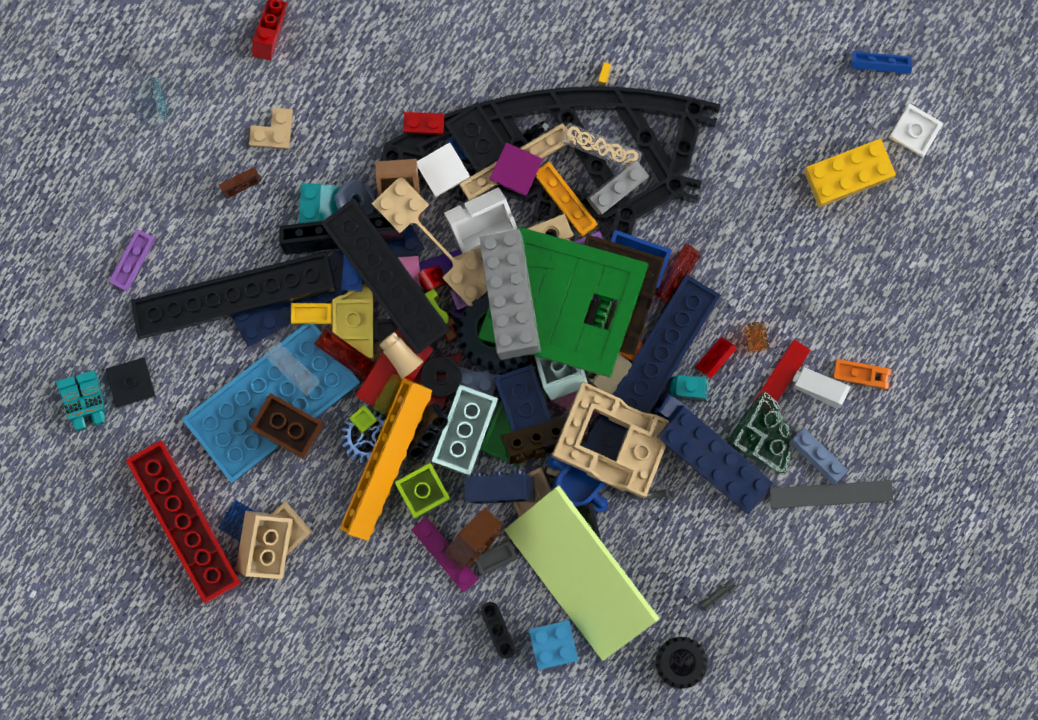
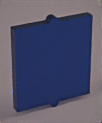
(233, 521)

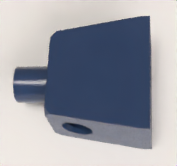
(667, 407)

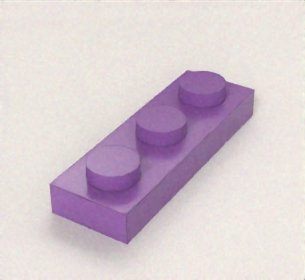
(132, 260)

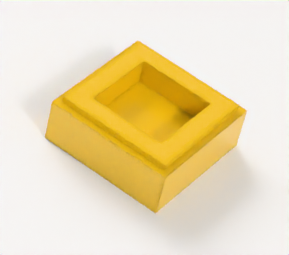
(604, 74)

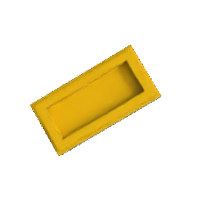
(311, 313)

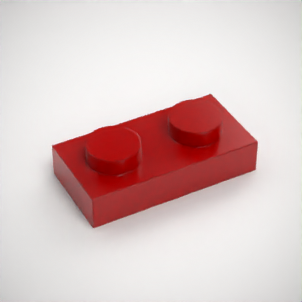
(423, 123)
(432, 278)
(715, 357)

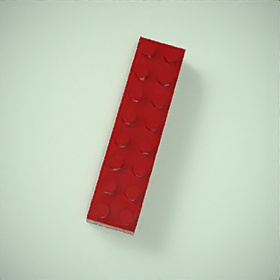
(183, 522)

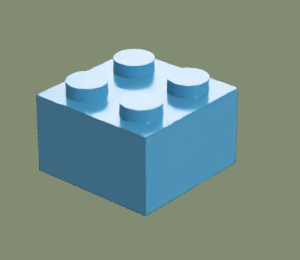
(553, 645)

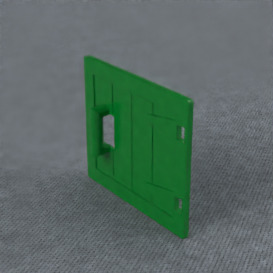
(562, 287)

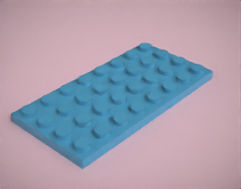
(226, 417)

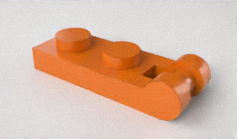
(861, 374)

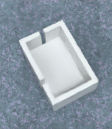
(480, 217)

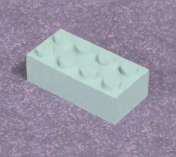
(465, 430)

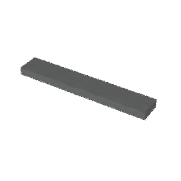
(831, 494)

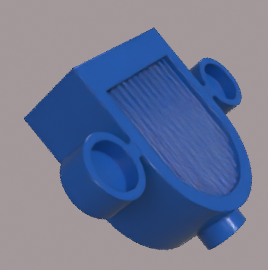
(577, 485)

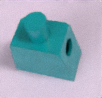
(689, 388)

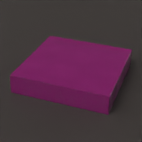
(516, 169)

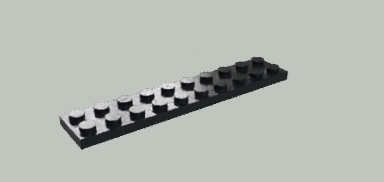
(232, 295)

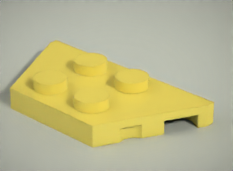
(354, 320)

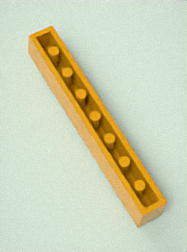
(386, 459)

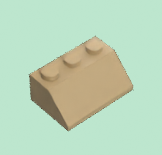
(263, 545)

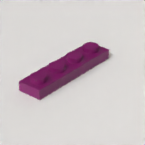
(437, 545)

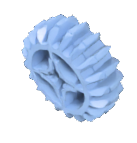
(360, 442)

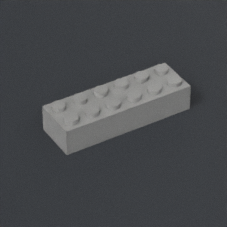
(510, 294)

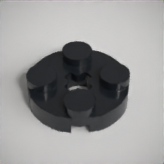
(453, 377)

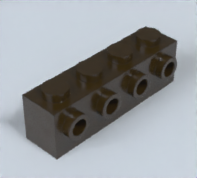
(535, 440)

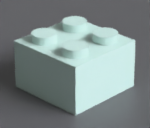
(559, 378)

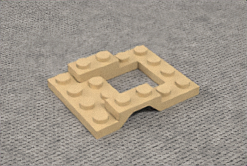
(638, 454)

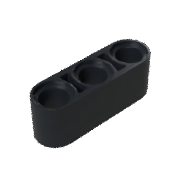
(427, 431)
(495, 620)

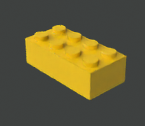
(849, 173)

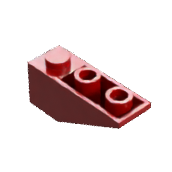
(268, 30)

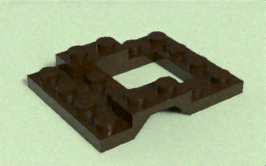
(645, 296)

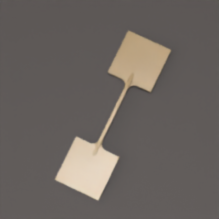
(401, 207)

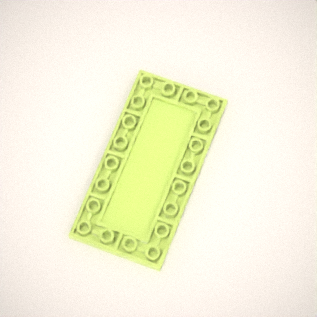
(581, 573)

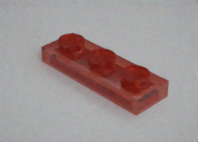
(683, 265)
(344, 353)

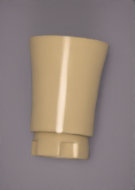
(400, 355)

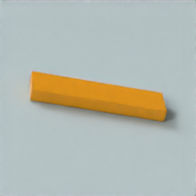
(565, 199)

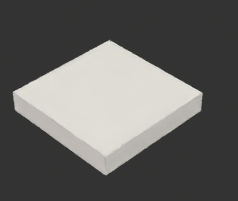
(916, 130)
(442, 170)

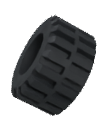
(698, 655)

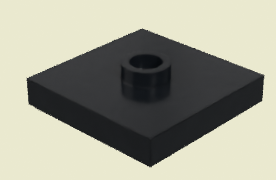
(130, 382)

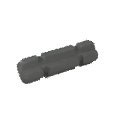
(718, 595)

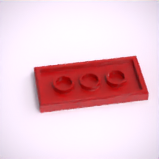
(382, 371)

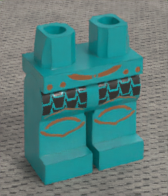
(85, 405)

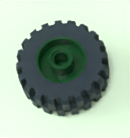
(479, 351)

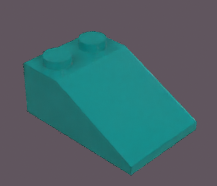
(317, 202)

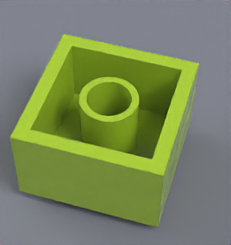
(422, 491)

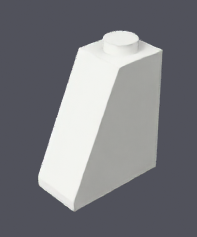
(821, 387)

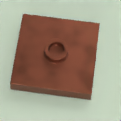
(240, 182)

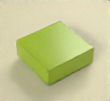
(363, 419)

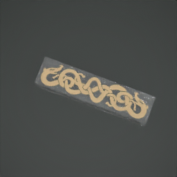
(599, 146)

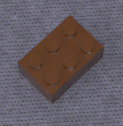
(287, 426)
(474, 539)

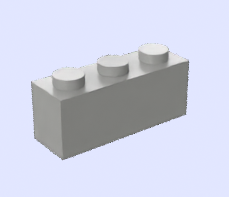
(617, 187)

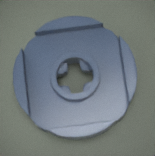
(356, 189)

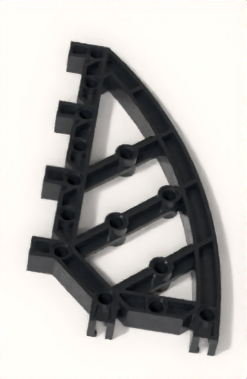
(565, 101)

